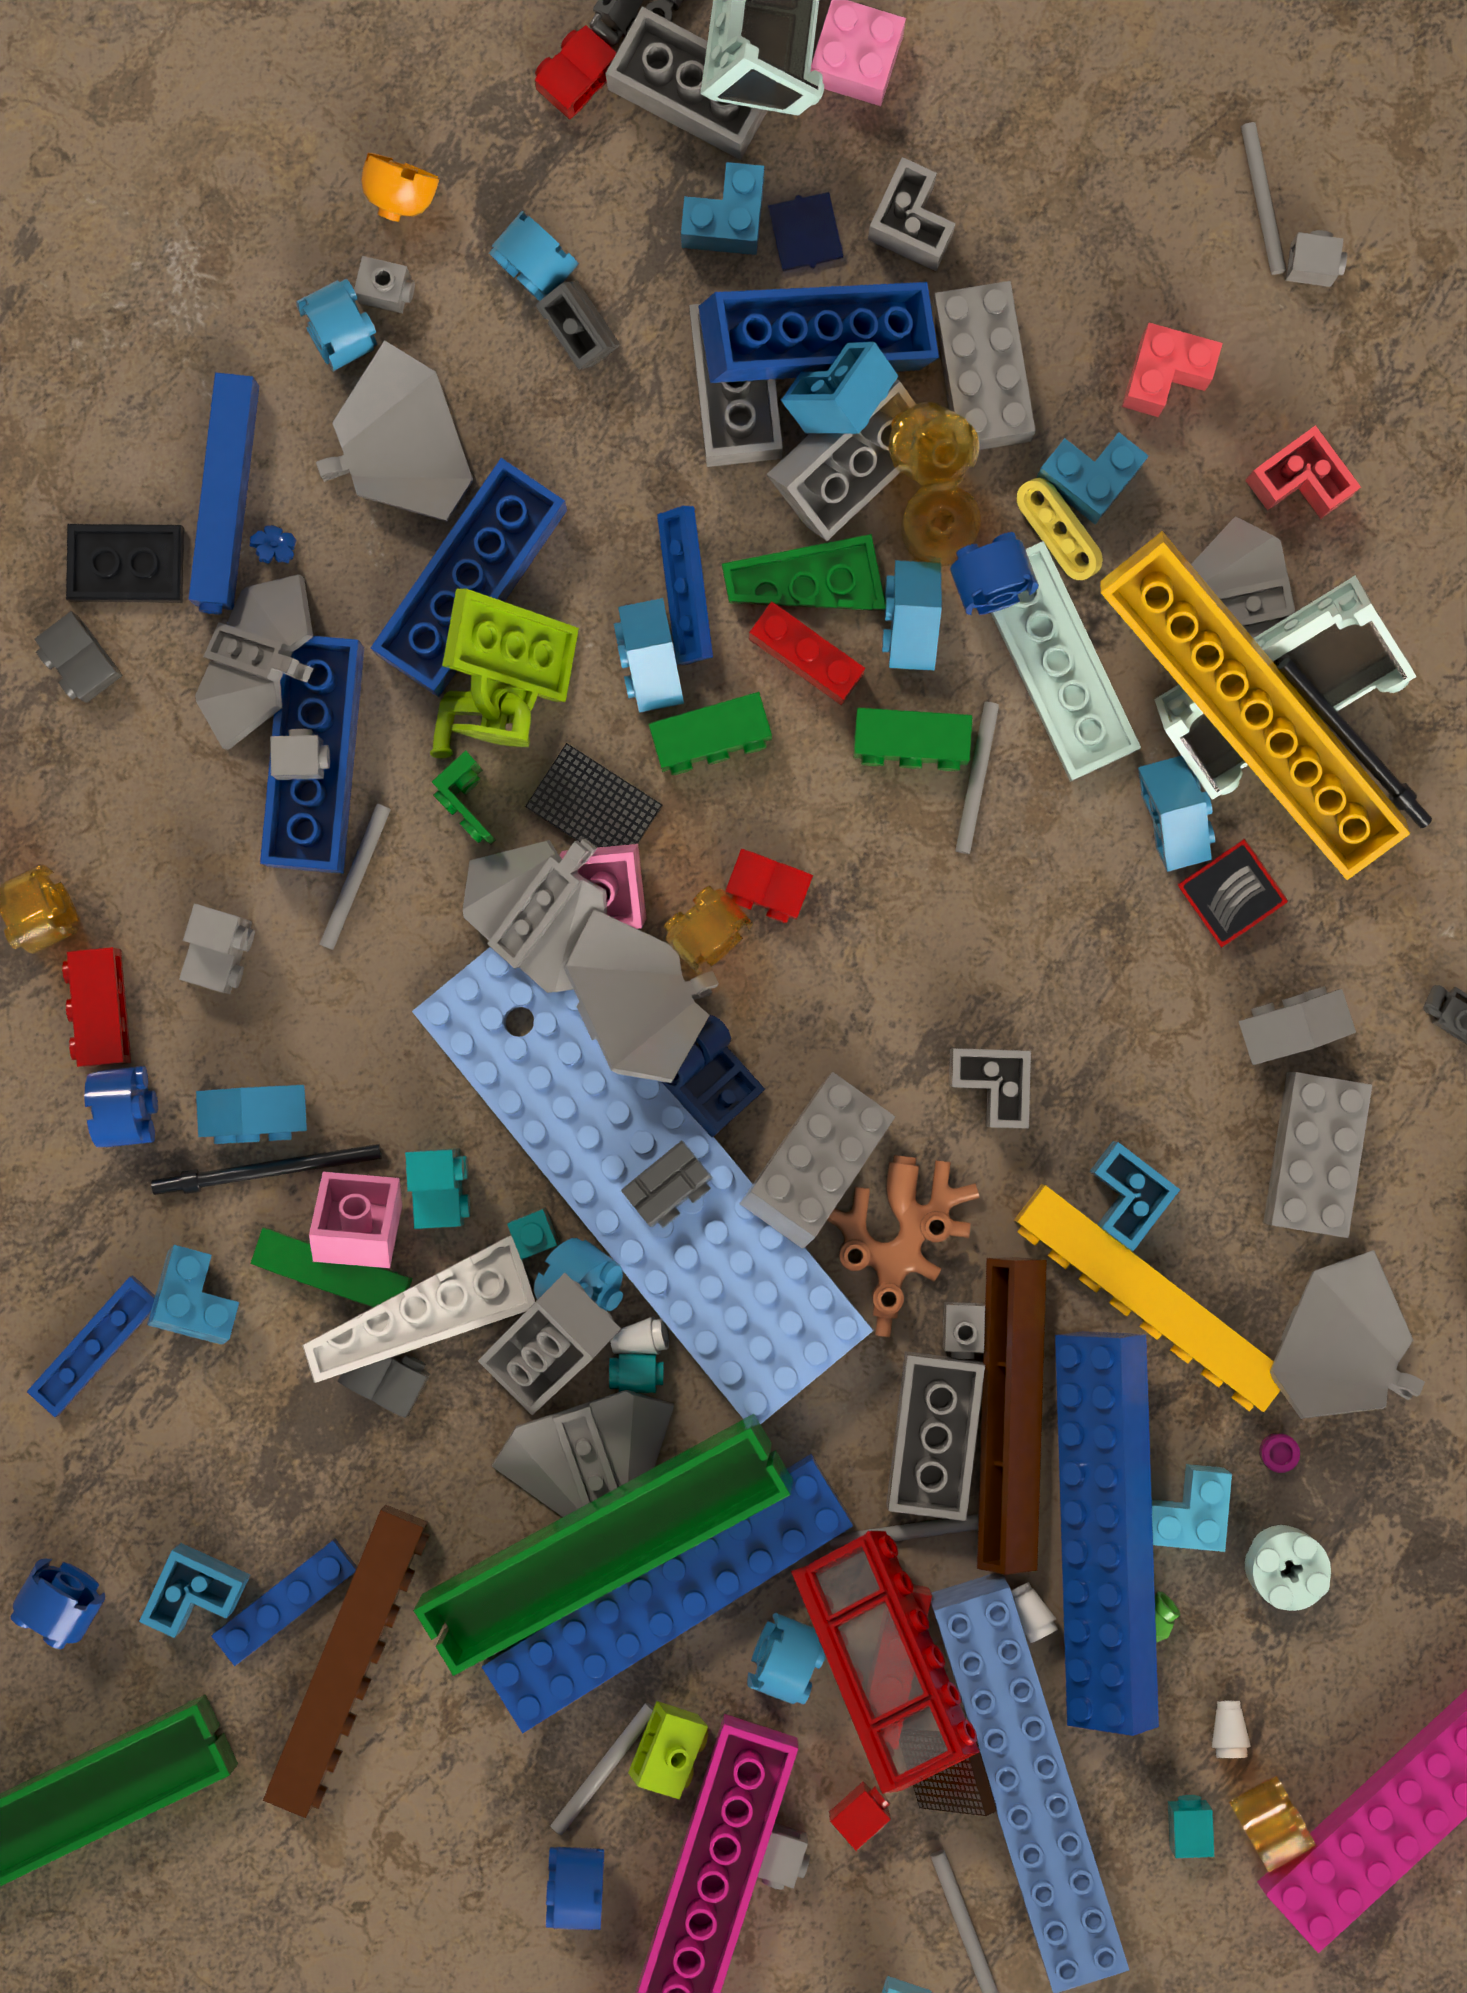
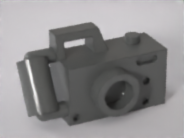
(617, 16)
(1452, 1014)

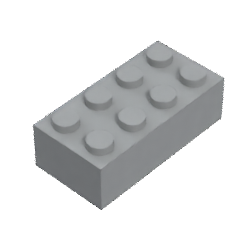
(663, 73)
(984, 362)
(736, 416)
(837, 473)
(1317, 1154)
(817, 1160)
(549, 1344)
(935, 1436)

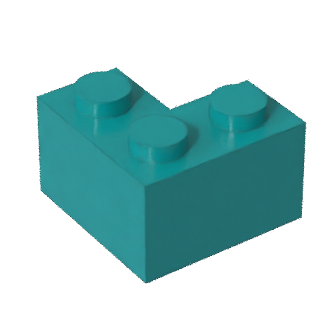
(437, 1187)

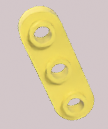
(1045, 520)

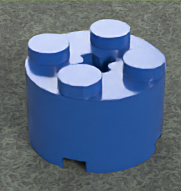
(993, 574)
(120, 1107)
(57, 1603)
(575, 1888)

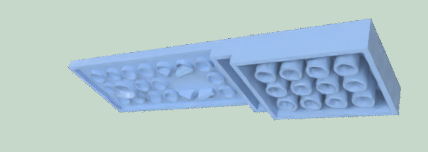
(718, 1276)

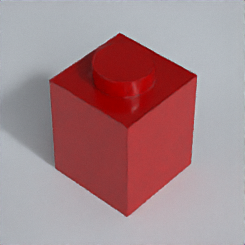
(860, 1814)

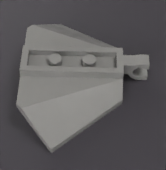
(400, 438)
(1248, 575)
(252, 655)
(533, 907)
(636, 998)
(1344, 1342)
(585, 1449)

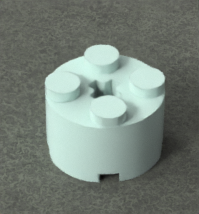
(1308, 1576)

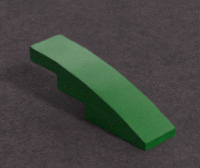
(294, 1260)

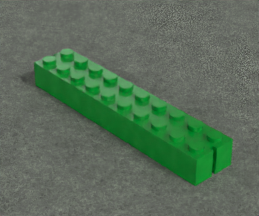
(604, 1544)
(111, 1787)

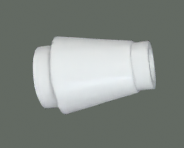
(642, 1337)
(1033, 1613)
(1230, 1731)

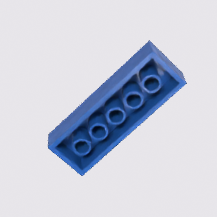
(805, 329)
(481, 553)
(310, 817)

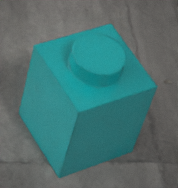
(533, 1233)
(1191, 1827)

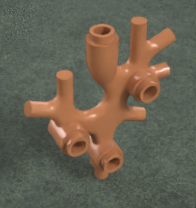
(903, 1254)

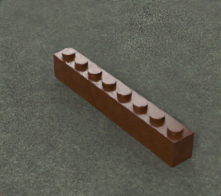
(1011, 1415)
(345, 1661)

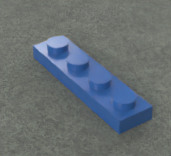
(685, 585)
(93, 1346)
(284, 1602)

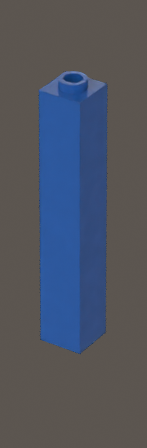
(223, 492)

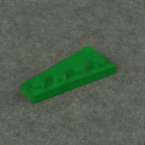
(817, 576)

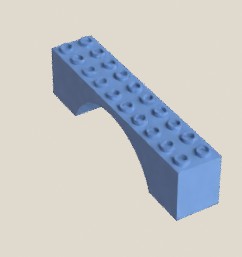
(1029, 1782)

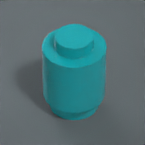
(636, 1373)

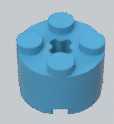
(533, 254)
(336, 324)
(589, 1267)
(786, 1660)

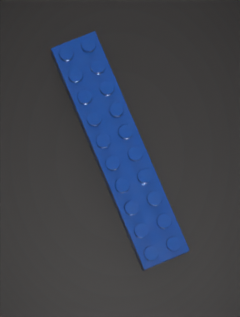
(1106, 1532)
(639, 1617)

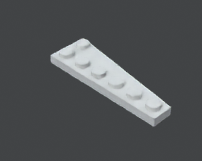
(452, 1302)

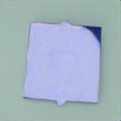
(805, 231)

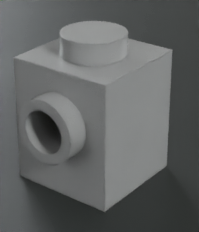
(1316, 258)
(383, 284)
(299, 755)
(963, 1329)
(784, 1858)

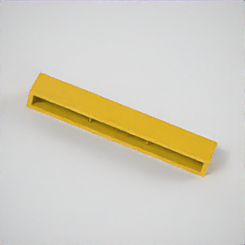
(1150, 1296)

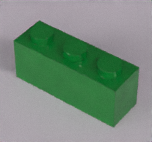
(711, 733)
(912, 738)

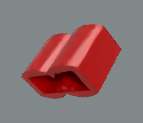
(575, 72)
(768, 885)

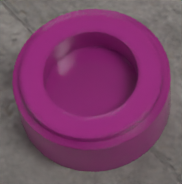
(1279, 1452)

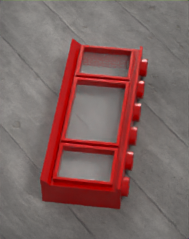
(885, 1662)

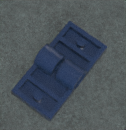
(713, 1080)

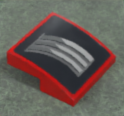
(1233, 893)

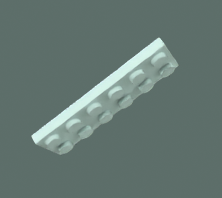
(1064, 673)

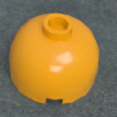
(397, 187)

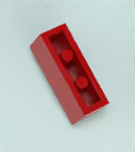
(806, 653)
(97, 1007)

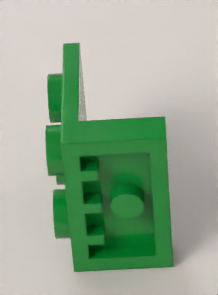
(457, 777)

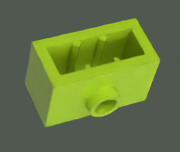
(668, 1750)

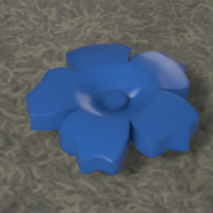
(273, 544)

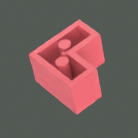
(1166, 358)
(1308, 466)

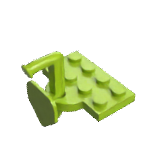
(510, 663)

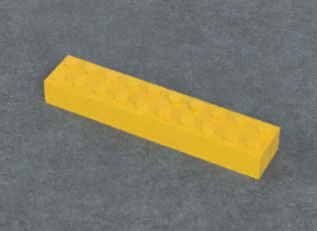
(1254, 705)

